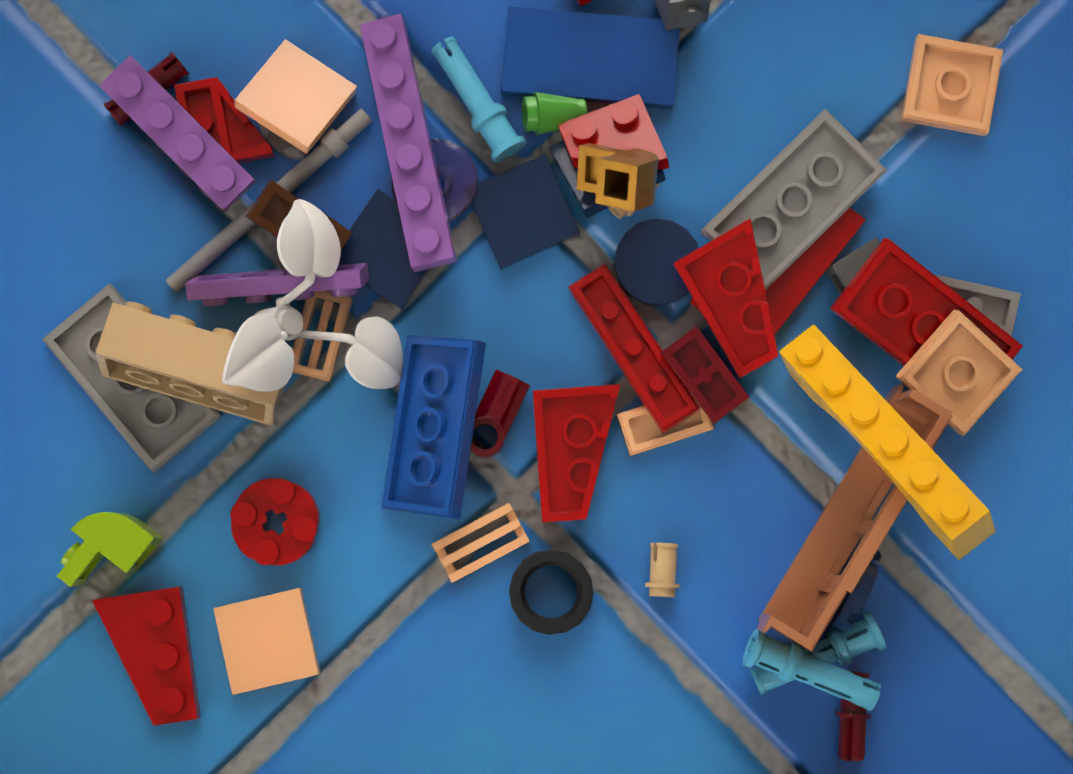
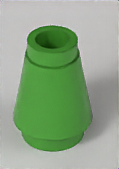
(546, 111)

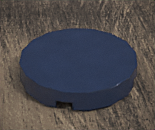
(647, 258)
(856, 601)

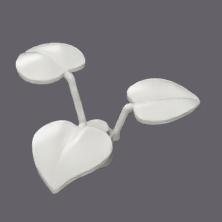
(259, 353)

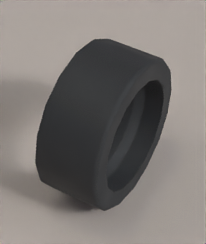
(558, 624)

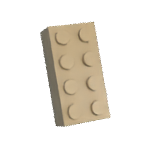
(177, 361)

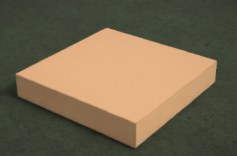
(951, 85)
(295, 96)
(960, 371)
(266, 641)

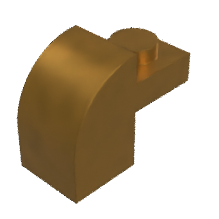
(618, 176)

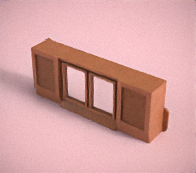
(812, 583)

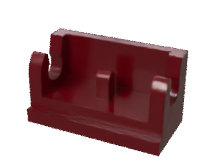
(705, 374)

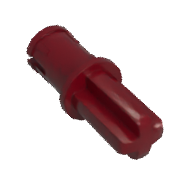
(852, 728)

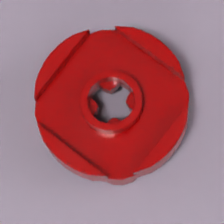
(299, 529)

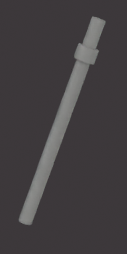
(333, 144)

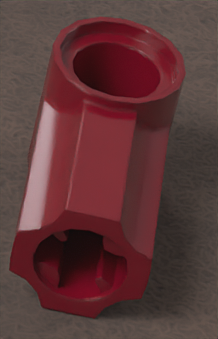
(499, 409)

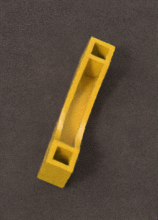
(904, 456)

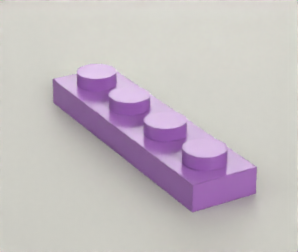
(177, 133)
(260, 285)

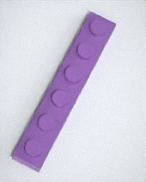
(408, 143)

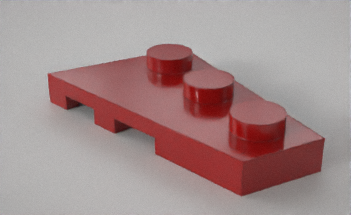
(732, 296)
(570, 446)
(155, 650)

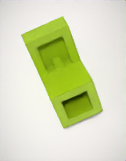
(111, 535)

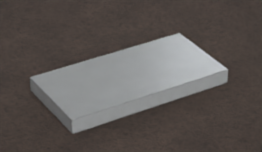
(800, 194)
(149, 421)

